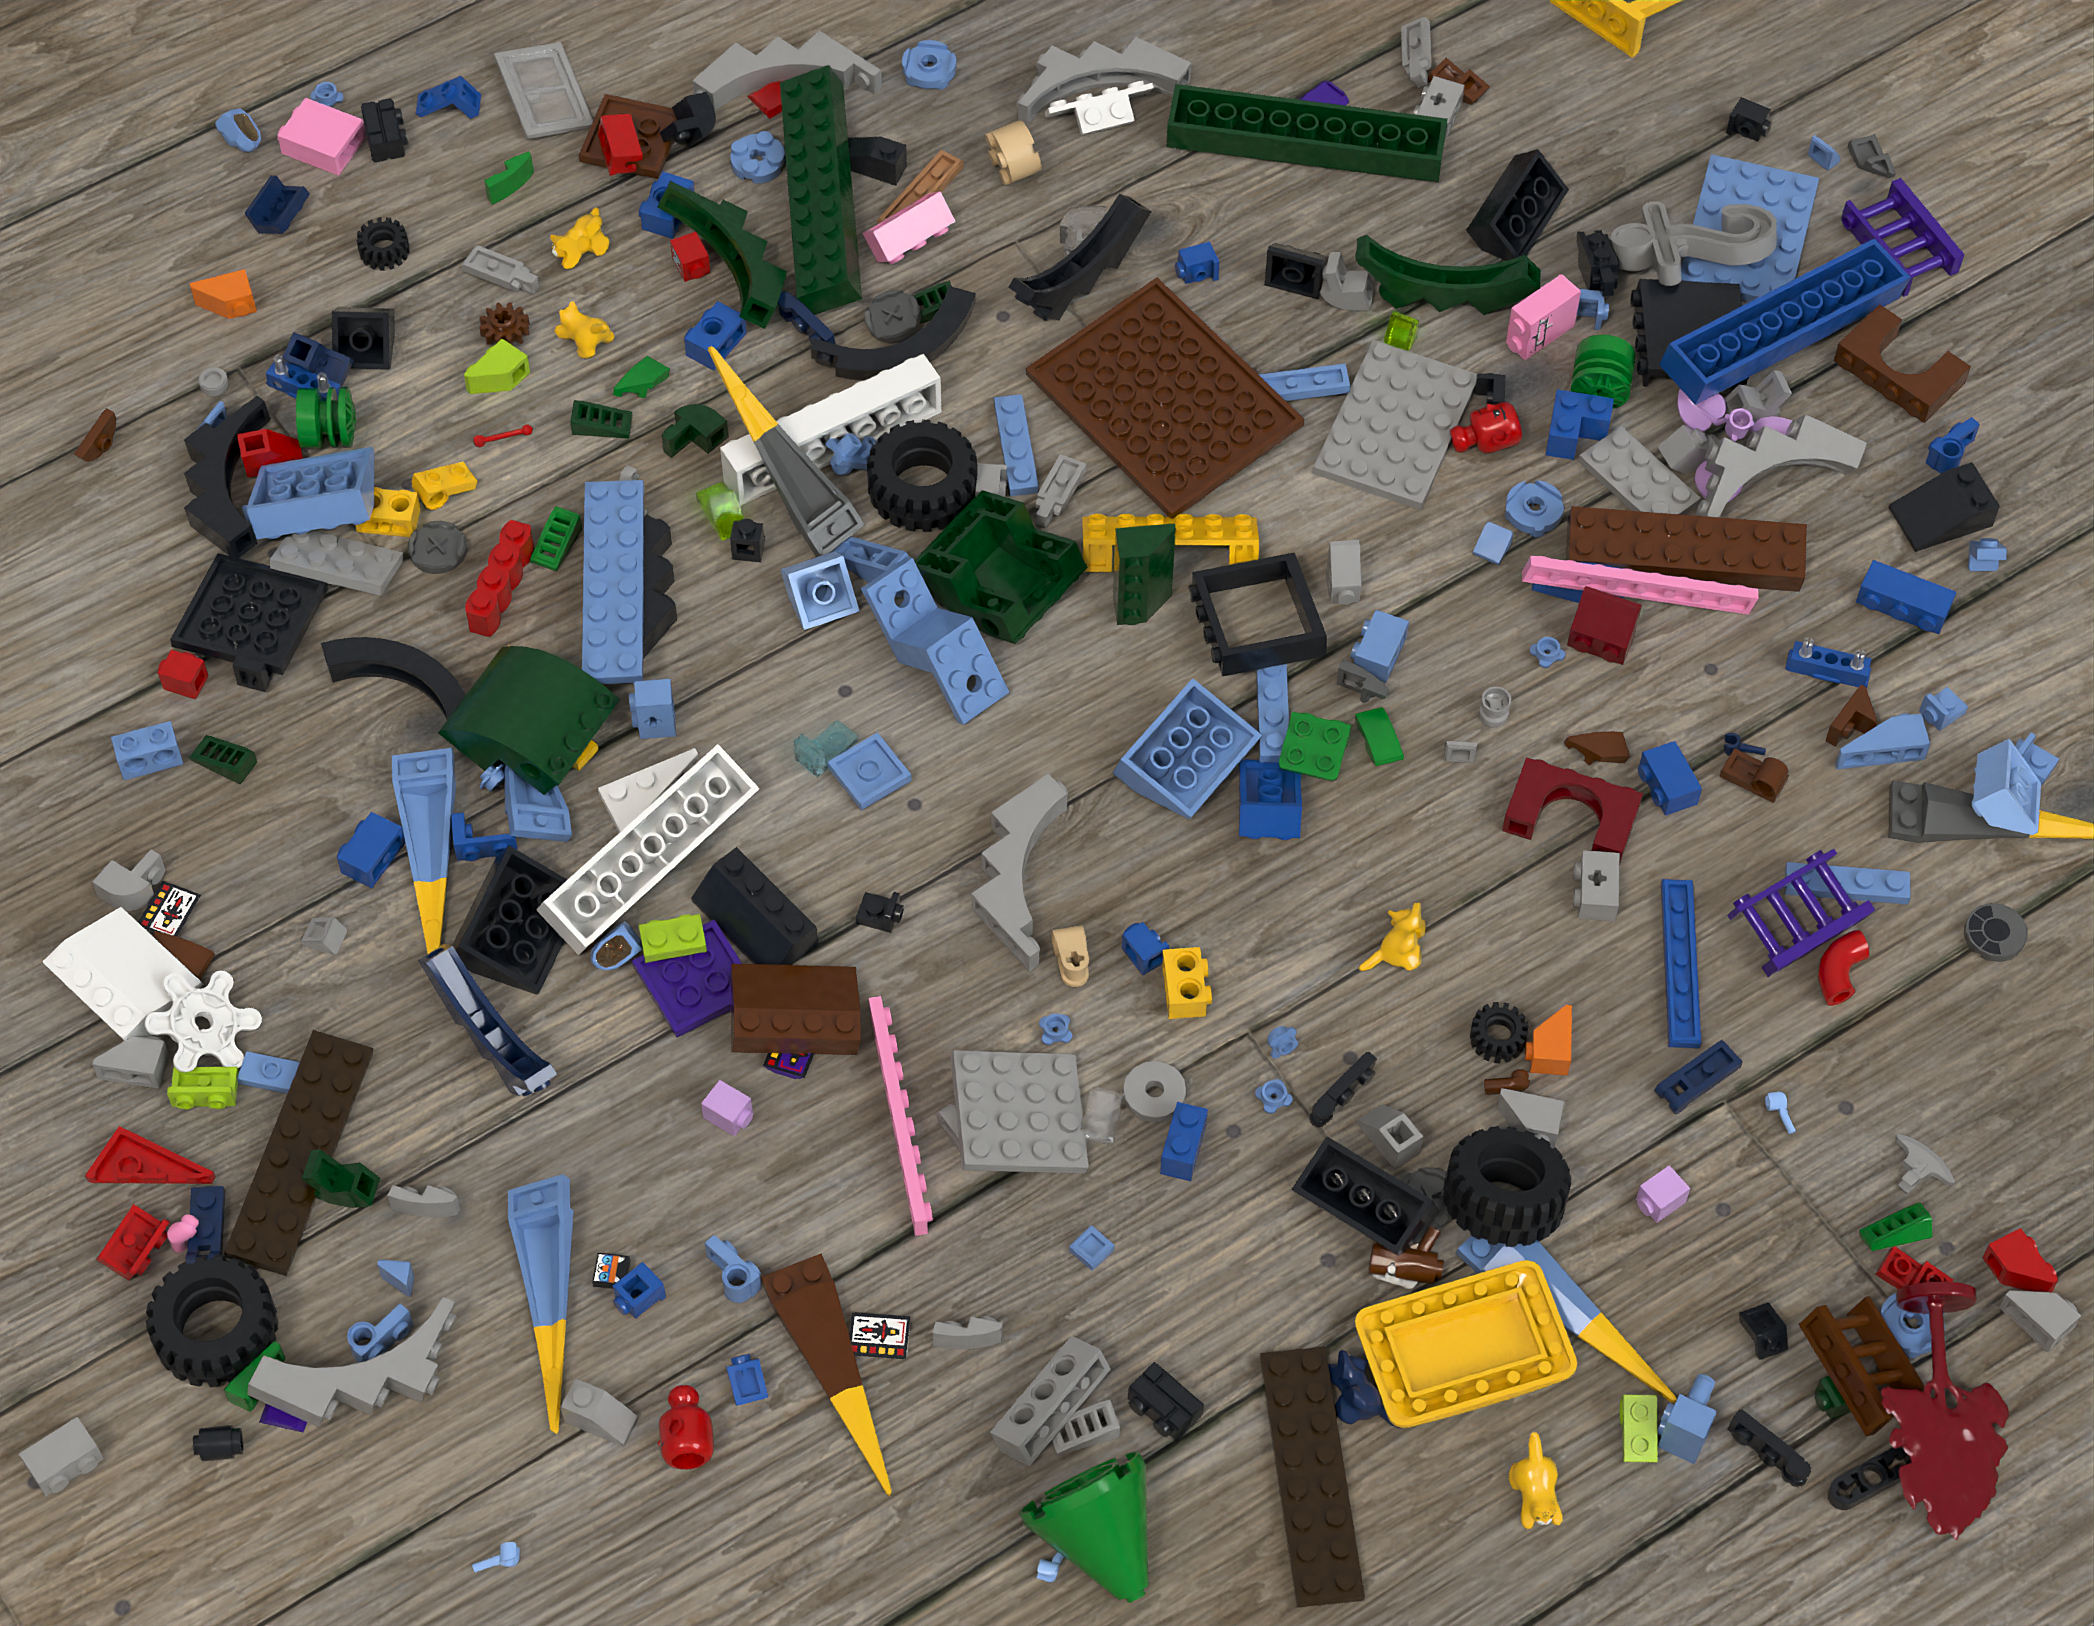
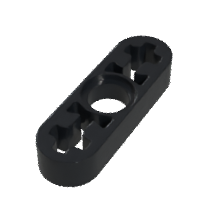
(1864, 1491)

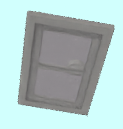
(543, 90)

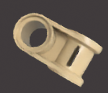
(1071, 954)

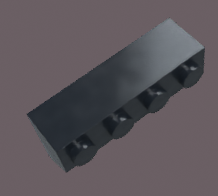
(1518, 207)
(754, 912)
(1365, 1197)

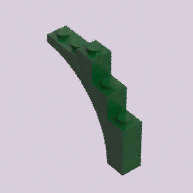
(743, 252)
(1444, 287)

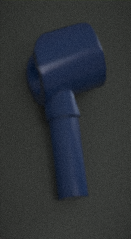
(1733, 738)

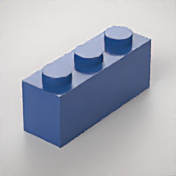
(1905, 597)

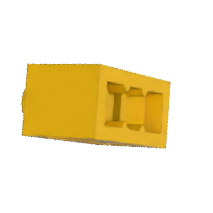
(386, 515)
(1185, 982)

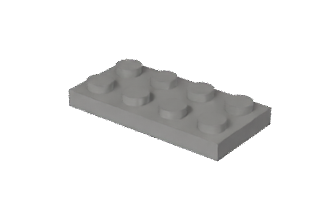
(1637, 476)
(337, 561)

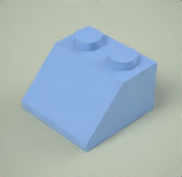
(820, 590)

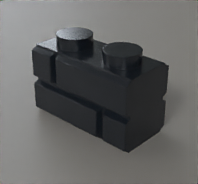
(383, 130)
(1164, 1402)

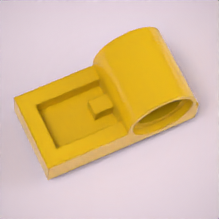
(438, 484)

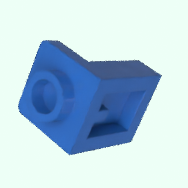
(746, 1379)

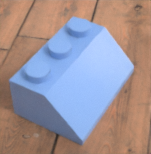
(2006, 789)

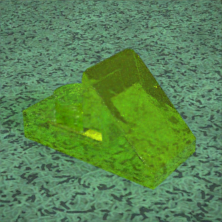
(720, 508)

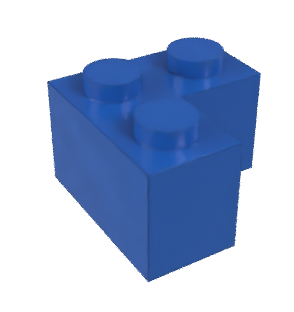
(1576, 417)

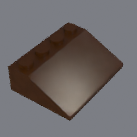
(794, 1009)

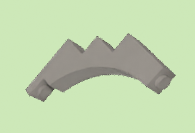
(742, 71)
(1002, 899)

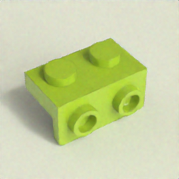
(672, 937)
(204, 1088)

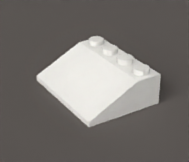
(118, 972)

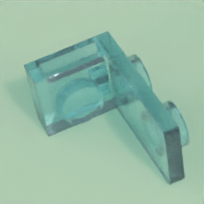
(829, 744)

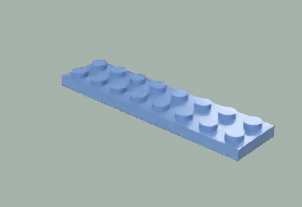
(613, 581)

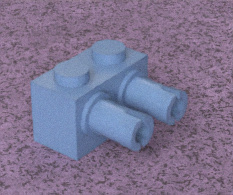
(1688, 1422)

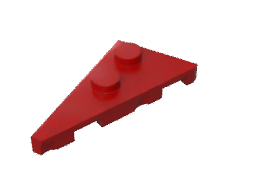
(138, 1160)

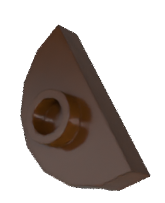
(99, 437)

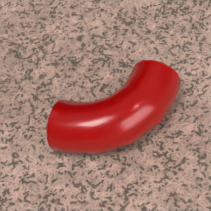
(1836, 965)

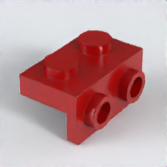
(132, 1242)

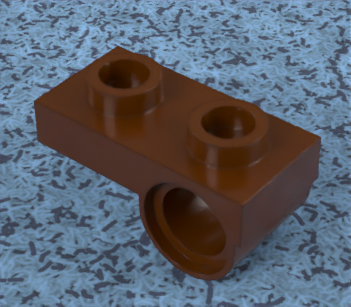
(1758, 777)

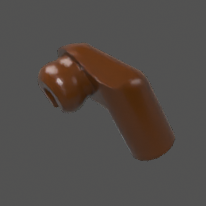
(1518, 1082)

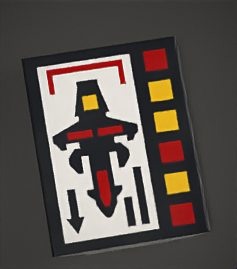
(168, 909)
(879, 1335)

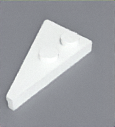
(636, 792)

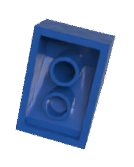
(1269, 801)

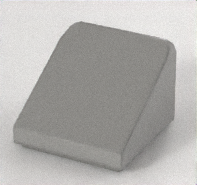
(1459, 751)
(324, 935)

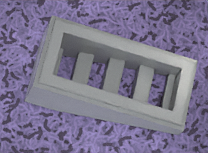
(1100, 1435)

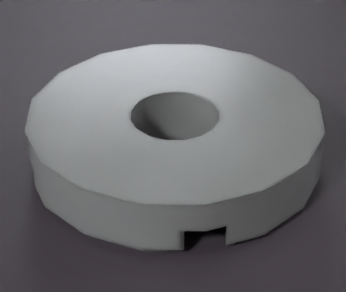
(1149, 1075)

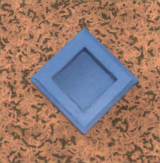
(1091, 1248)

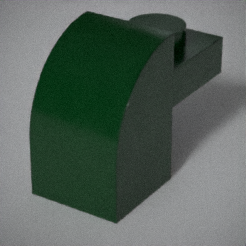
(697, 425)
(340, 1184)

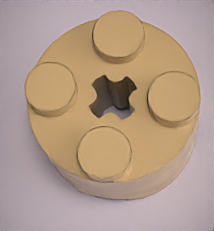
(1013, 152)

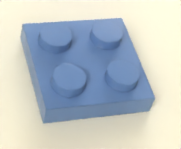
(869, 771)

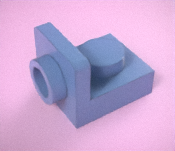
(1942, 708)
(2039, 760)

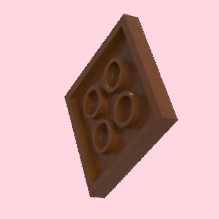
(648, 122)

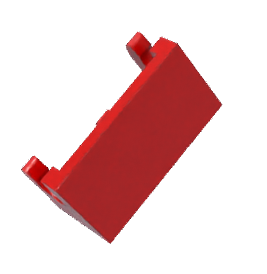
(619, 143)

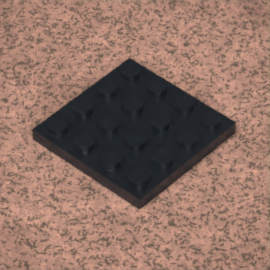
(249, 613)

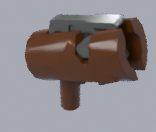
(1410, 1267)

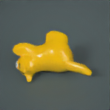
(579, 239)
(583, 329)
(1401, 944)
(1536, 1480)

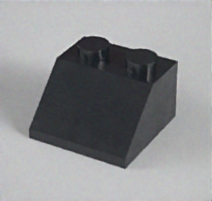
(1294, 270)
(364, 336)

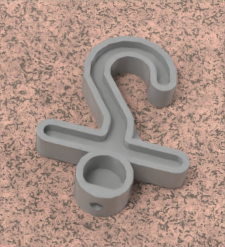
(1745, 238)

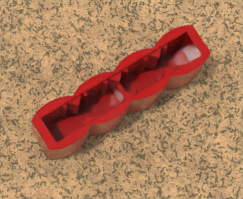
(499, 578)

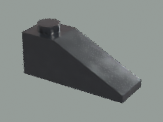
(878, 158)

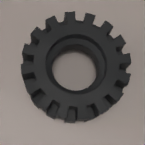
(382, 231)
(1497, 1048)

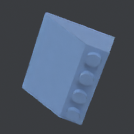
(313, 493)
(1187, 751)

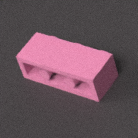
(909, 228)

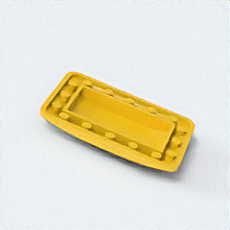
(1465, 1344)

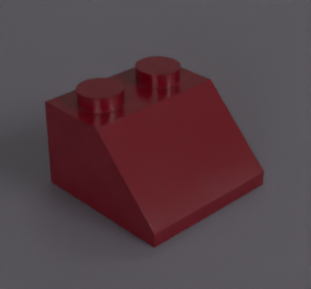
(1604, 625)

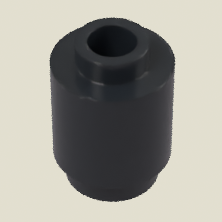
(218, 1443)

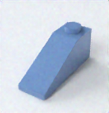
(869, 559)
(1893, 741)

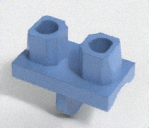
(849, 453)

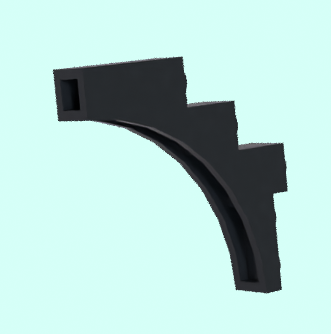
(1078, 272)
(210, 479)
(658, 577)

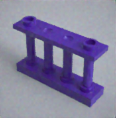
(1913, 216)
(1803, 941)

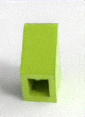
(497, 370)

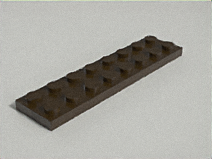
(309, 1120)
(1311, 1477)

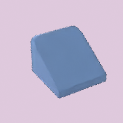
(1823, 153)
(216, 416)
(1493, 543)
(397, 1274)

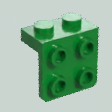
(1314, 746)

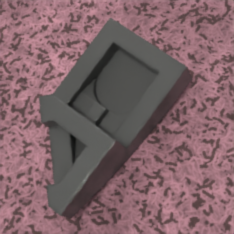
(1869, 156)
(1361, 681)

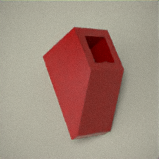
(266, 448)
(2018, 1263)

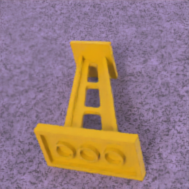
(1615, 19)

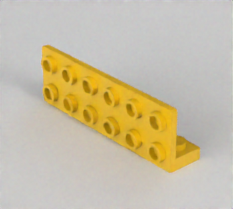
(1213, 529)

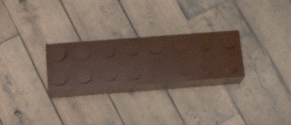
(1691, 546)

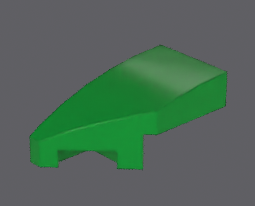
(641, 377)

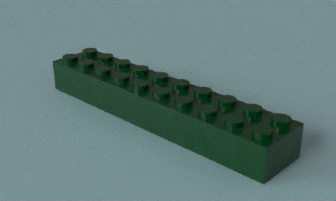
(1306, 132)
(820, 190)

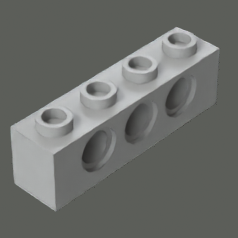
(1050, 1400)

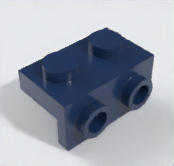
(275, 206)

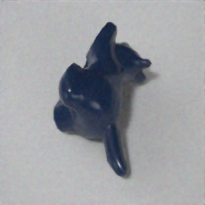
(1358, 1395)

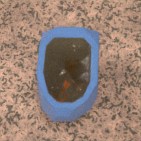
(239, 130)
(616, 947)

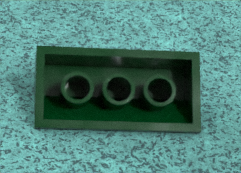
(1142, 571)

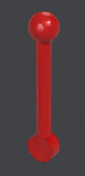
(479, 440)

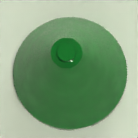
(1099, 1524)

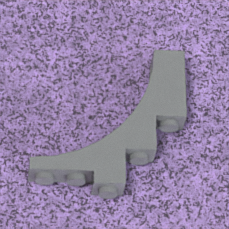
(1100, 67)
(1805, 443)
(311, 1391)

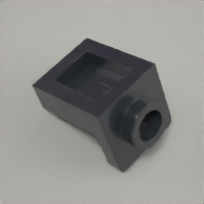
(1492, 386)
(252, 673)
(880, 911)
(1765, 1329)

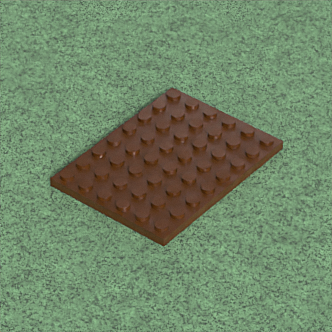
(1164, 398)

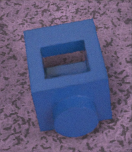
(1197, 263)
(1143, 947)
(638, 1281)

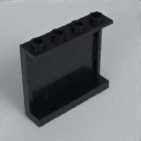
(1672, 312)

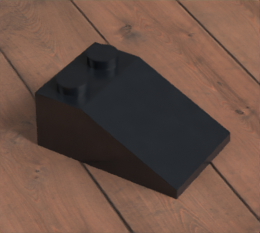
(1946, 508)

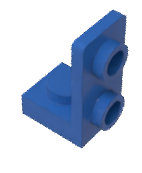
(454, 92)
(472, 848)

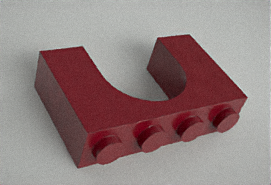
(1544, 783)

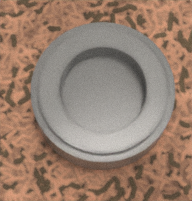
(213, 381)

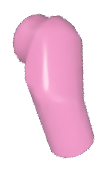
(181, 1232)

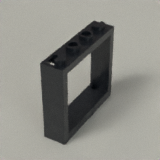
(1266, 653)

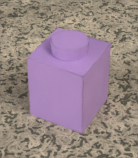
(727, 1108)
(1662, 1194)

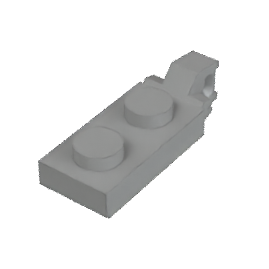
(1416, 50)
(500, 270)
(1058, 488)

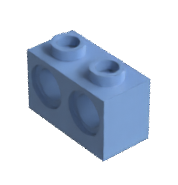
(147, 750)

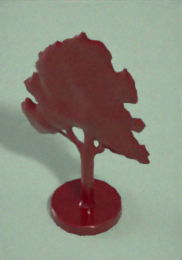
(1948, 1448)

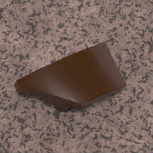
(1600, 746)

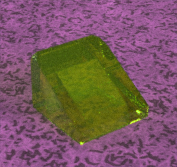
(1401, 331)

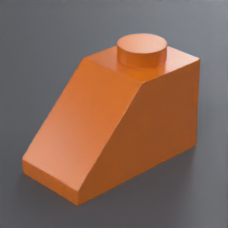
(225, 294)
(1551, 1044)

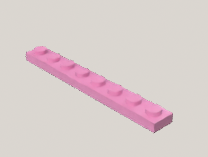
(1640, 584)
(902, 1126)

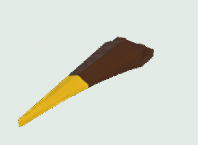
(813, 1317)

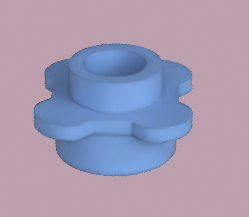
(326, 94)
(1547, 644)
(492, 777)
(1055, 1021)
(1282, 1041)
(1277, 1088)

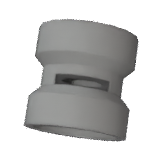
(1495, 707)

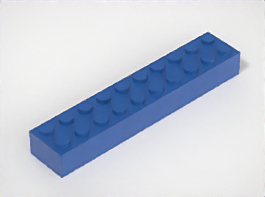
(1783, 321)

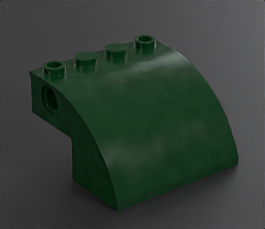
(999, 567)
(530, 715)

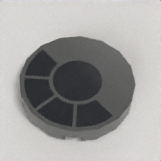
(1995, 932)

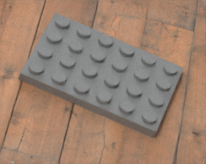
(1396, 424)

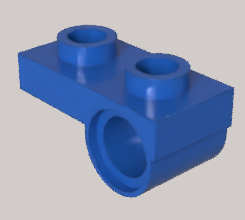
(1948, 451)

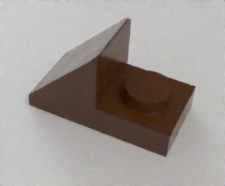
(1856, 715)

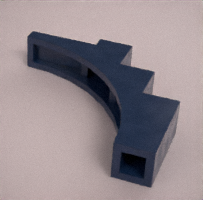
(495, 1040)

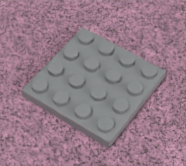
(1018, 1112)

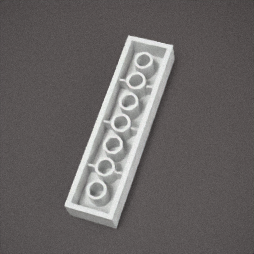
(864, 410)
(647, 849)

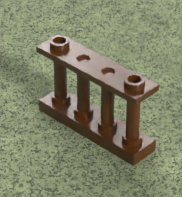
(1846, 1369)

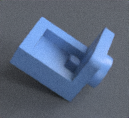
(1592, 305)
(1985, 554)

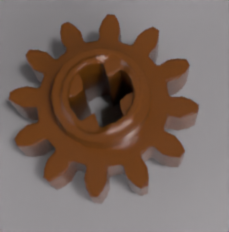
(504, 324)

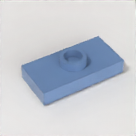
(267, 1072)

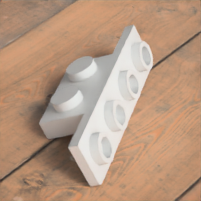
(1102, 111)

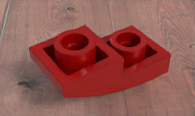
(1902, 1270)

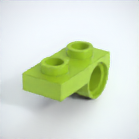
(1639, 1428)

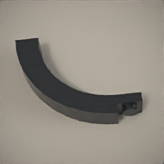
(930, 341)
(396, 661)

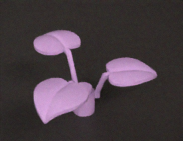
(1736, 427)

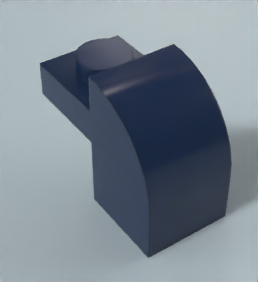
(316, 358)

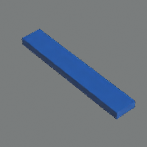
(1680, 964)

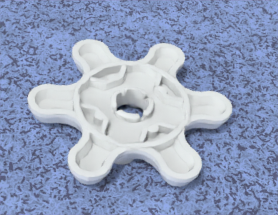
(212, 1004)

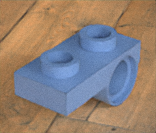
(733, 1268)
(386, 1333)

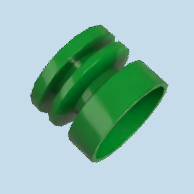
(1604, 368)
(325, 417)

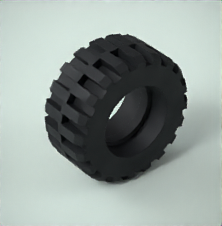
(921, 446)
(1501, 1213)
(198, 1285)

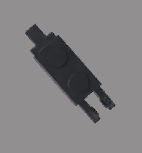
(1598, 262)

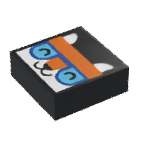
(610, 1269)

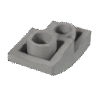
(433, 1202)
(980, 1333)

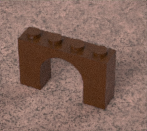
(1916, 393)

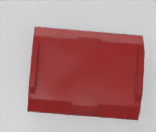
(768, 99)

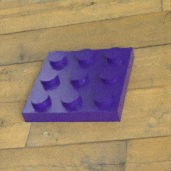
(691, 986)

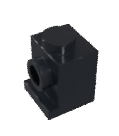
(1749, 120)
(747, 533)

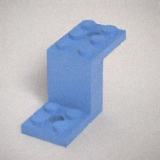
(935, 640)

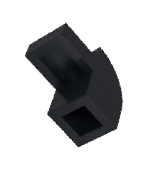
(694, 120)

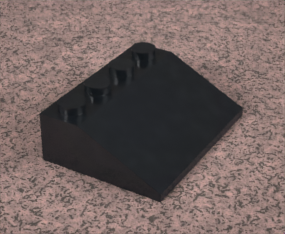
(503, 929)

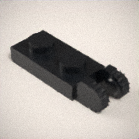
(1341, 1091)
(1770, 1448)

